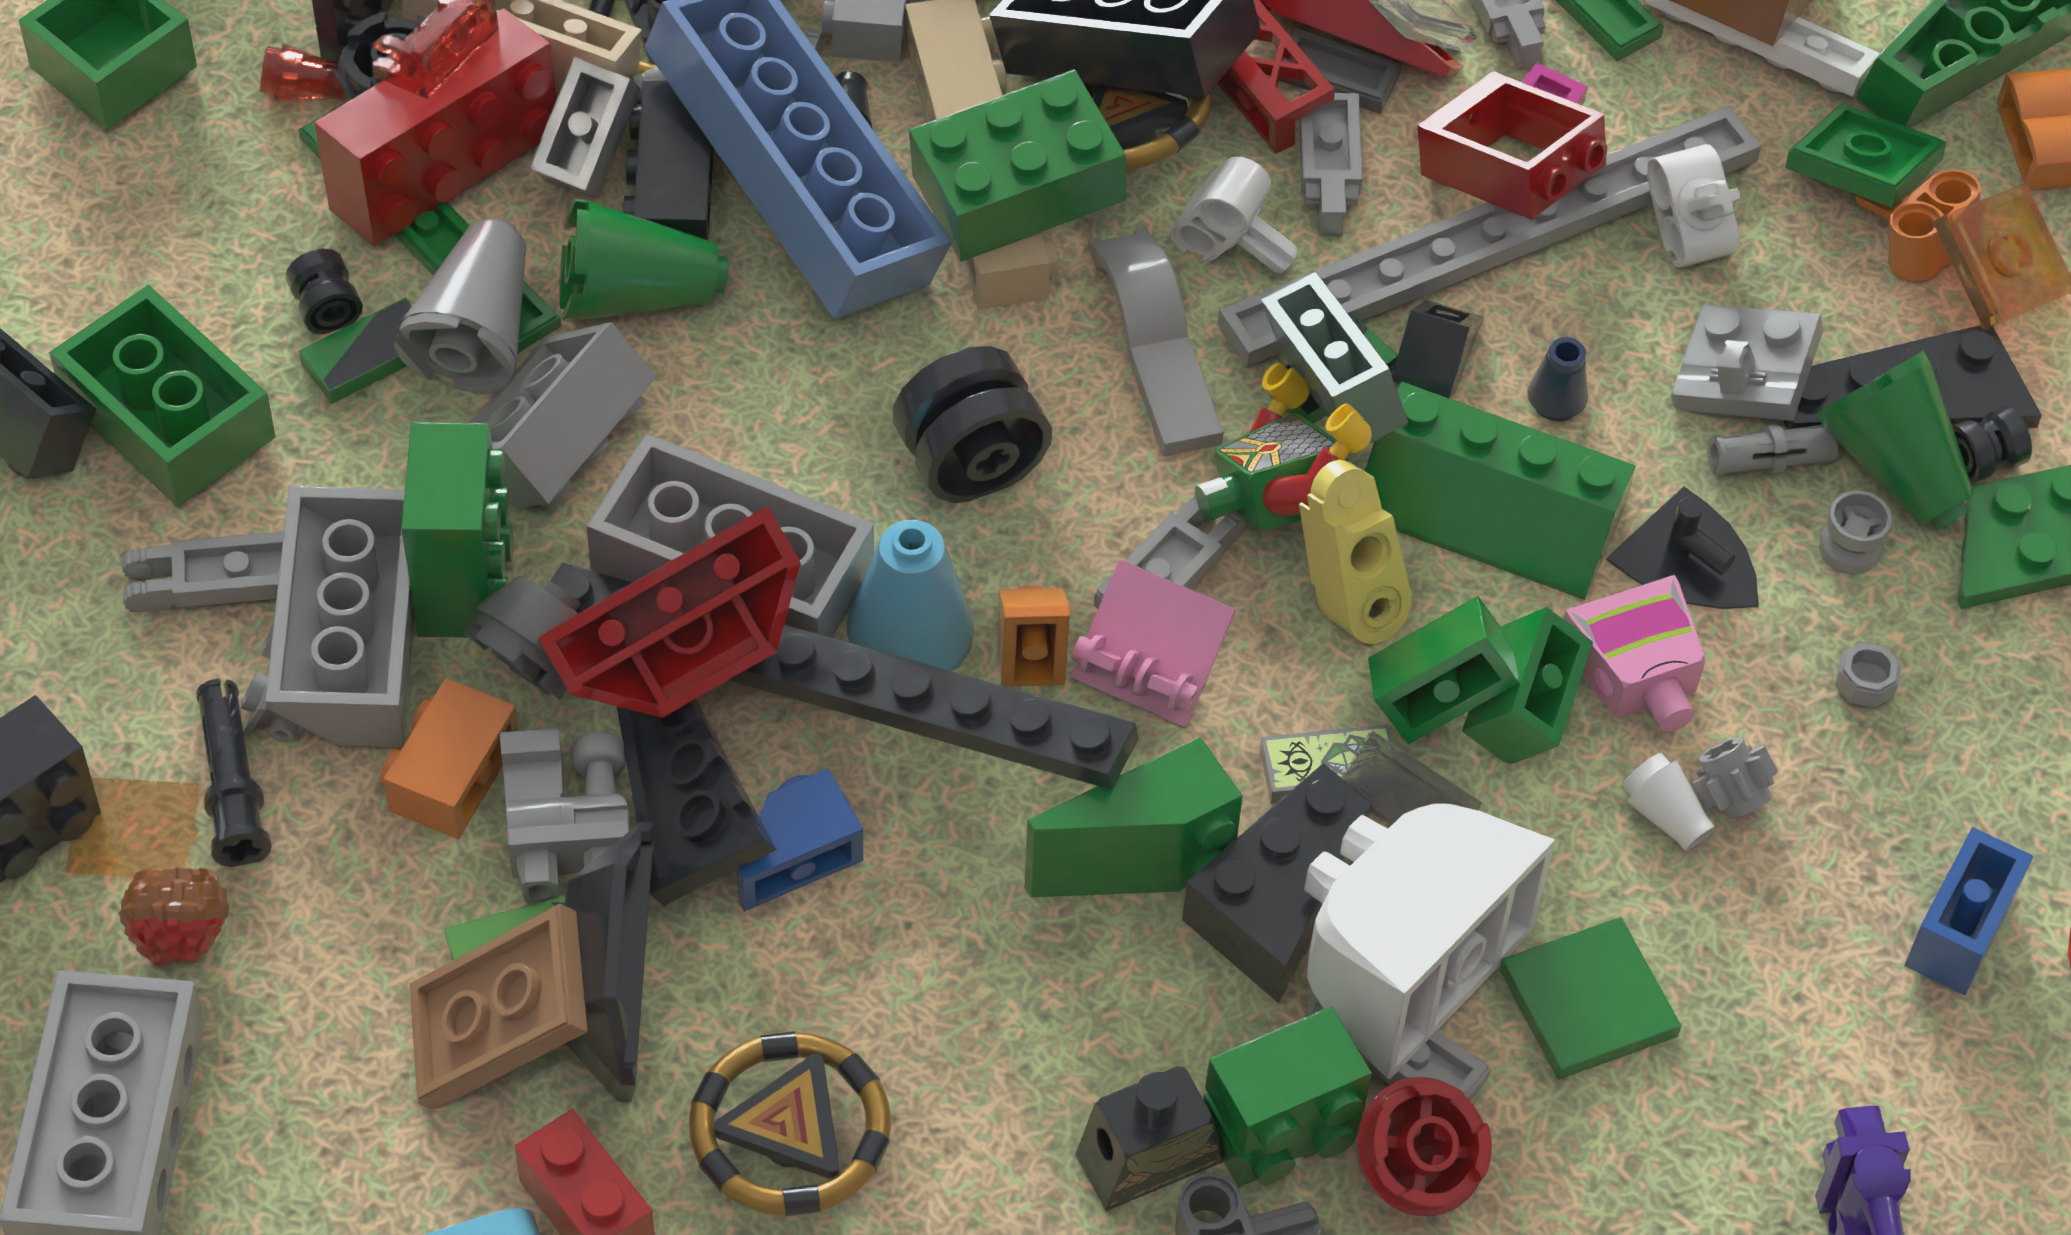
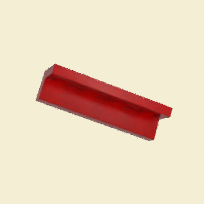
(1258, 95)

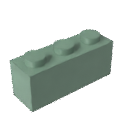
(1333, 354)

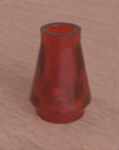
(299, 75)

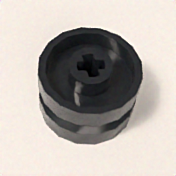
(971, 424)

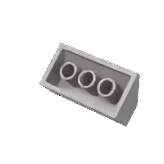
(343, 617)

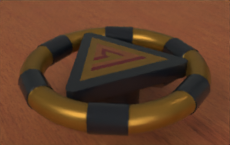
(1138, 115)
(789, 1123)

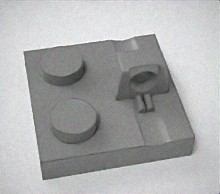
(1747, 362)

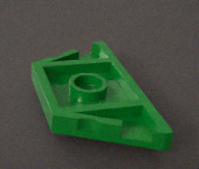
(2017, 537)

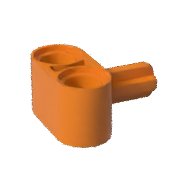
(1913, 241)

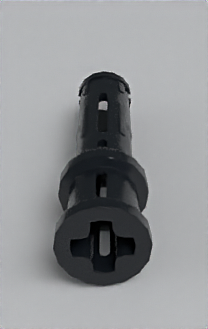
(233, 796)

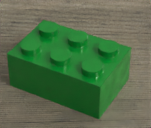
(1018, 165)
(165, 395)
(454, 524)

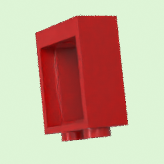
(1459, 155)

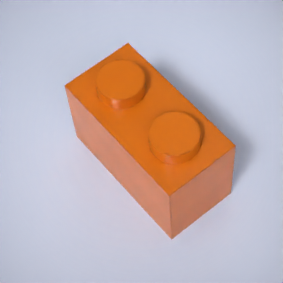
(448, 758)

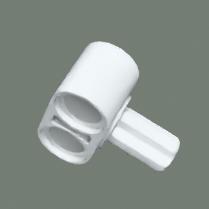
(1693, 205)
(1226, 213)

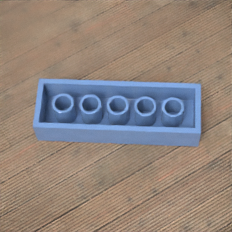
(799, 149)

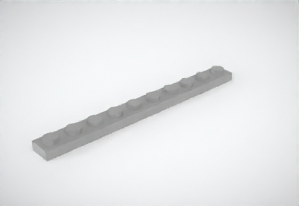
(1490, 235)

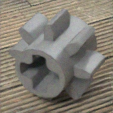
(1735, 777)

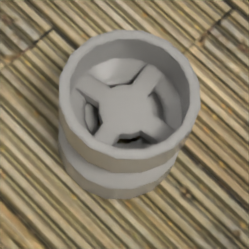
(1855, 532)

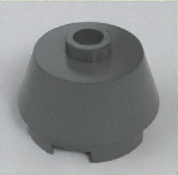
(513, 622)

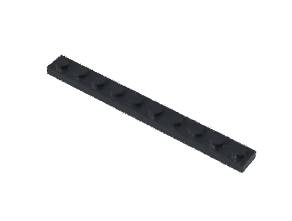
(922, 698)

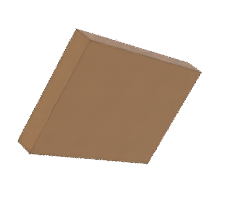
(498, 1007)

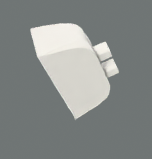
(1419, 921)

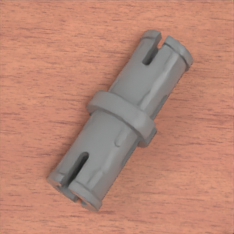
(1771, 449)

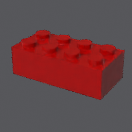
(402, 154)

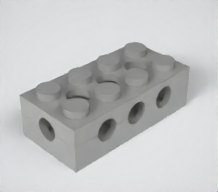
(105, 1107)

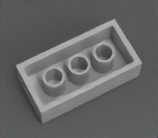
(679, 499)

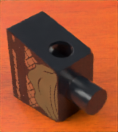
(1156, 1137)

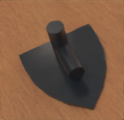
(1695, 546)

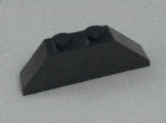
(612, 931)

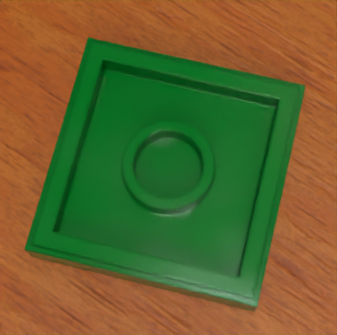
(1866, 155)
(1589, 998)

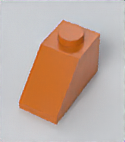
(1033, 636)

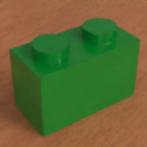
(1443, 670)
(1536, 710)

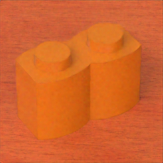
(2038, 125)

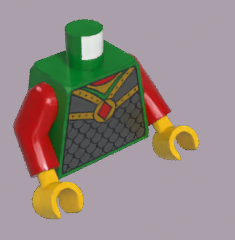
(1277, 461)

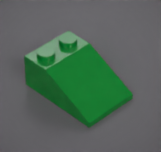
(1139, 836)

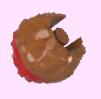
(174, 913)

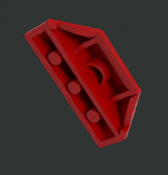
(682, 623)

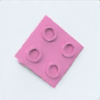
(1152, 643)

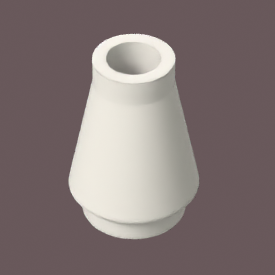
(1667, 800)

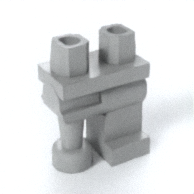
(556, 832)

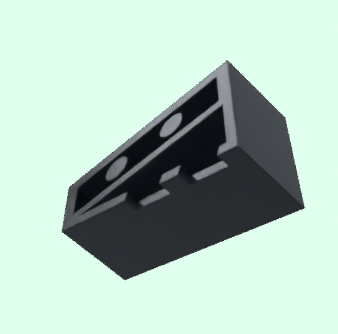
(1253, 891)

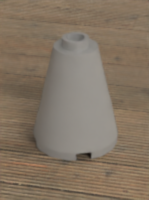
(469, 312)

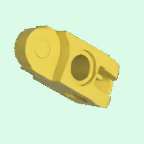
(1354, 554)

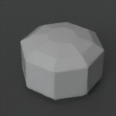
(1868, 675)

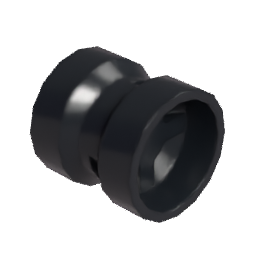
(324, 291)
(1993, 443)

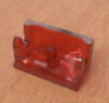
(436, 46)

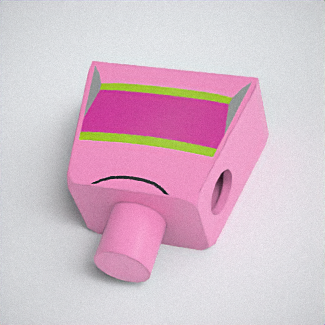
(1643, 651)

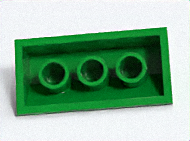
(1499, 491)

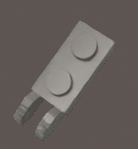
(1180, 549)
(204, 572)

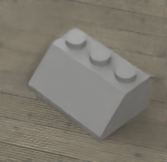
(563, 409)

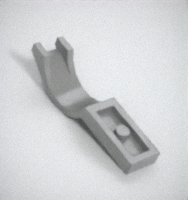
(1159, 342)

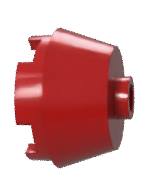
(1423, 1146)

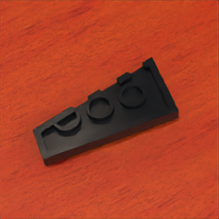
(1968, 365)
(693, 798)

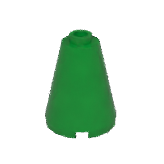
(633, 265)
(1905, 441)

